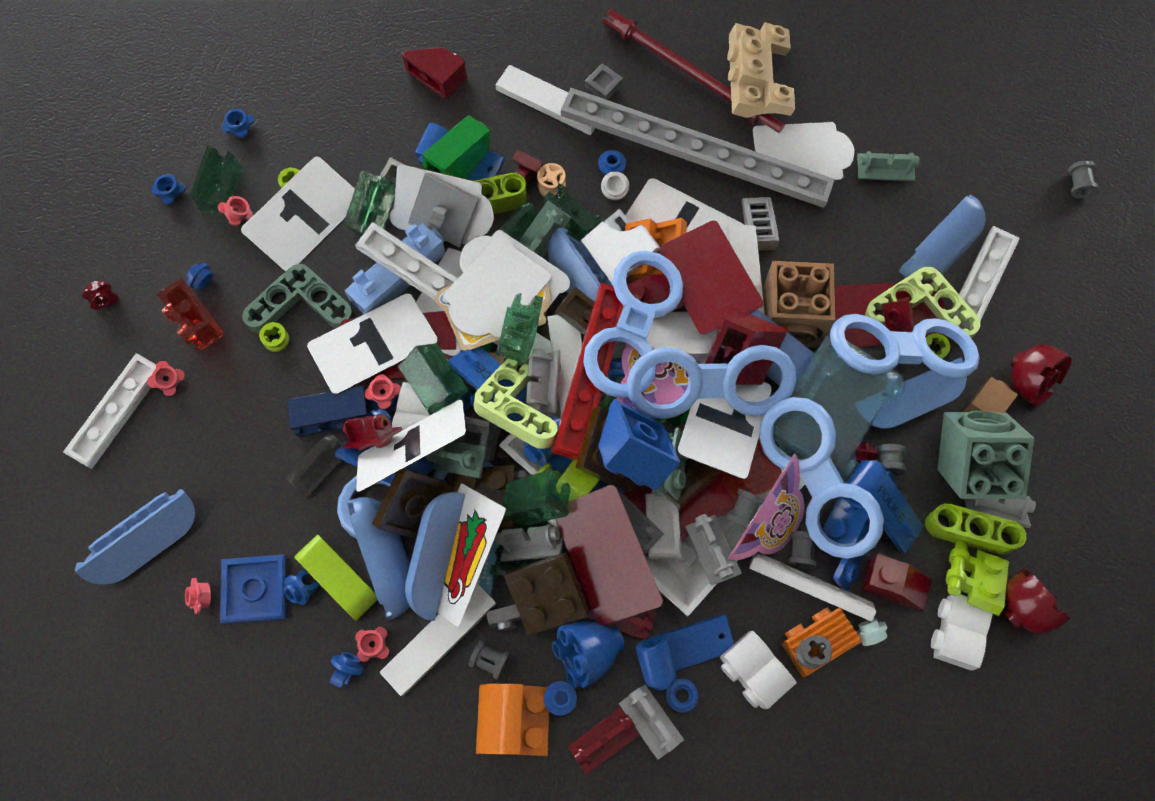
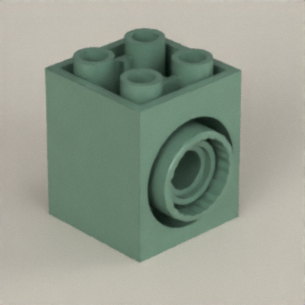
(985, 455)

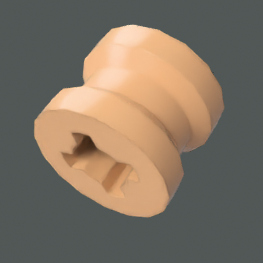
(550, 173)

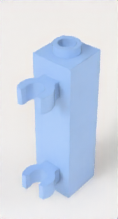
(379, 284)

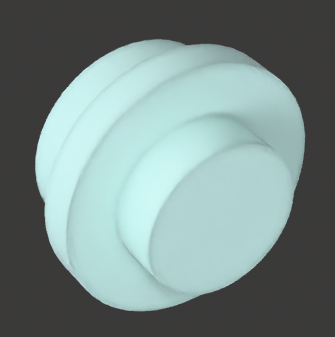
(872, 632)

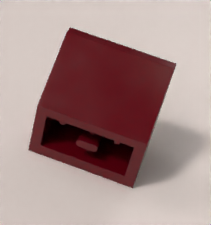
(741, 331)

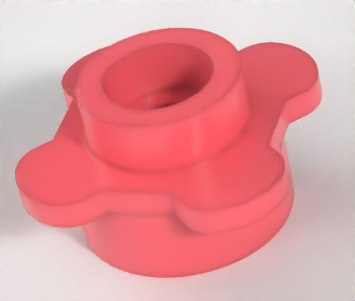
(236, 204)
(163, 369)
(379, 383)
(198, 595)
(363, 640)

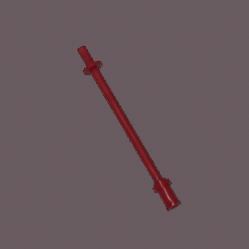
(629, 30)

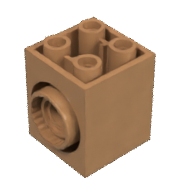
(801, 299)

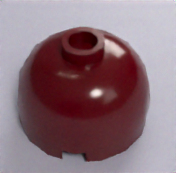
(1038, 371)
(1032, 604)

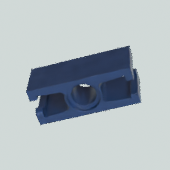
(326, 411)

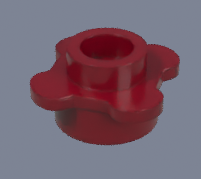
(99, 295)

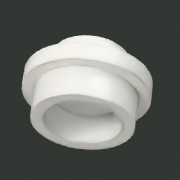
(615, 186)

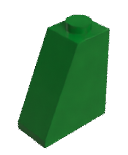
(459, 149)

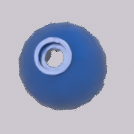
(586, 650)

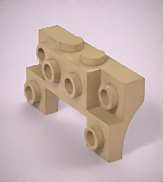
(752, 71)

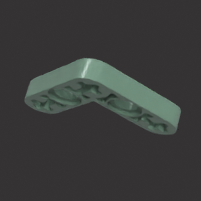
(302, 290)

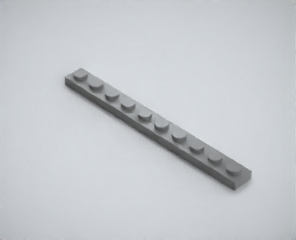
(697, 147)

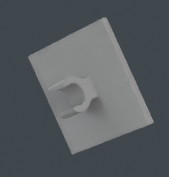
(443, 209)

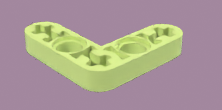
(922, 293)
(505, 403)

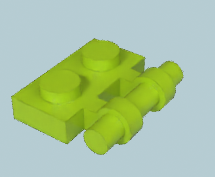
(987, 580)

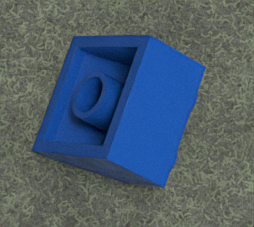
(637, 446)

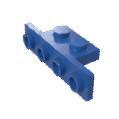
(848, 526)

